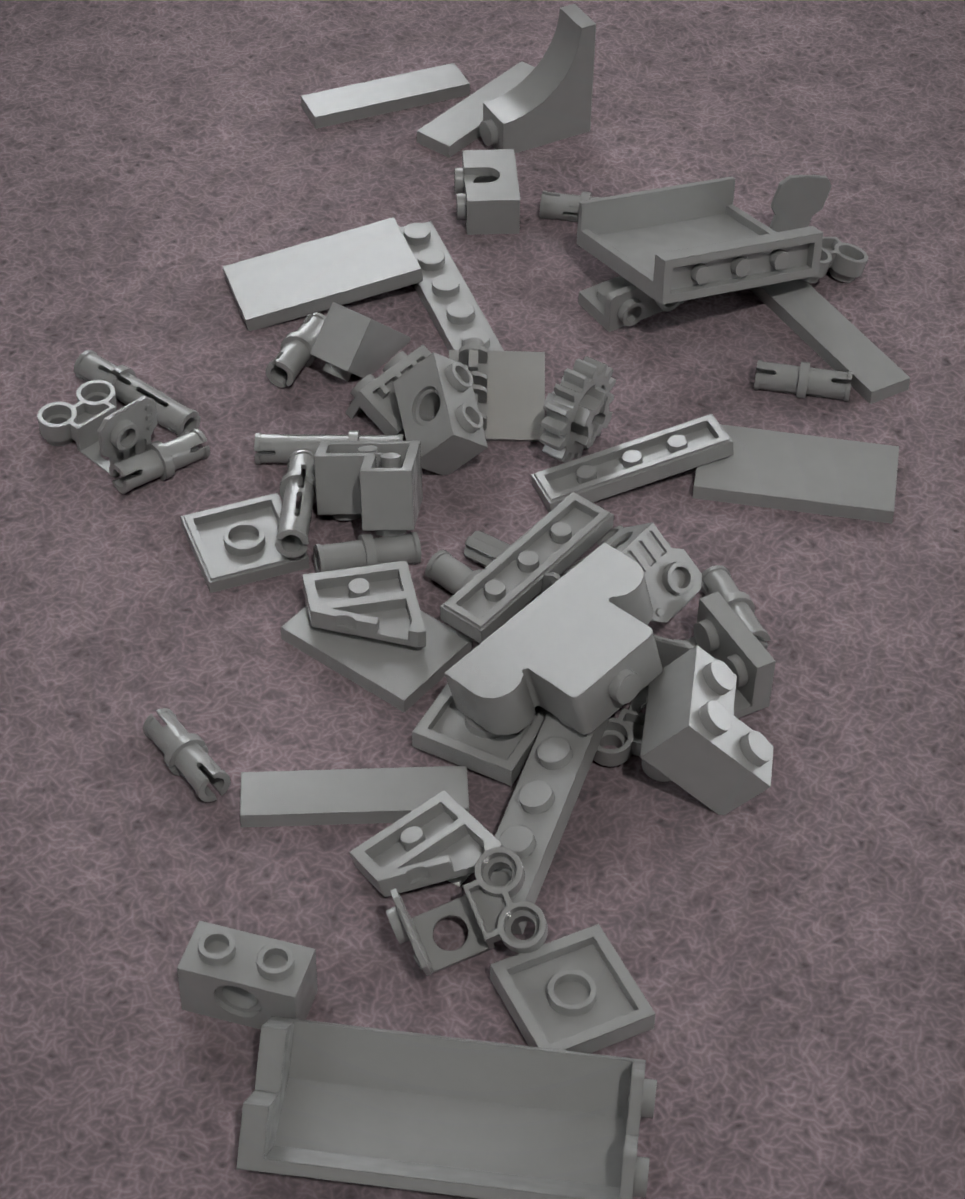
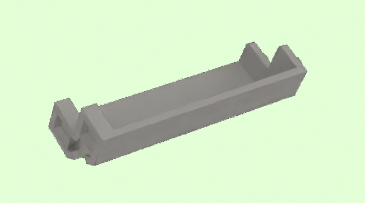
(444, 1114)

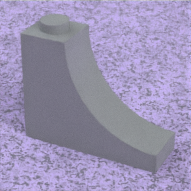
(554, 97)

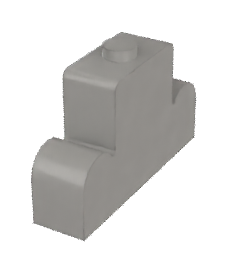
(571, 650)

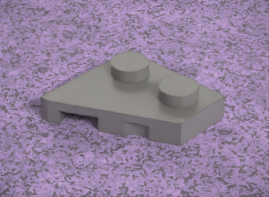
(367, 603)
(424, 847)

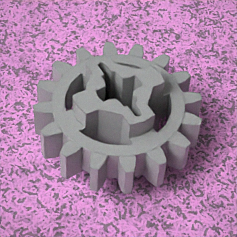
(577, 409)

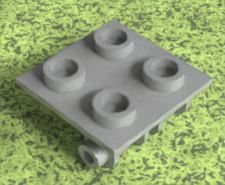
(506, 389)

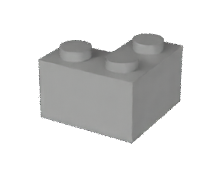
(371, 480)
(698, 739)

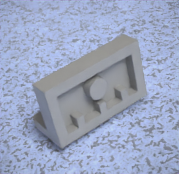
(619, 303)
(378, 394)
(728, 639)

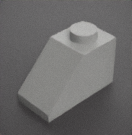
(355, 343)

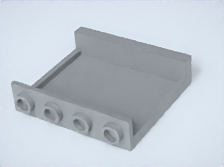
(693, 242)

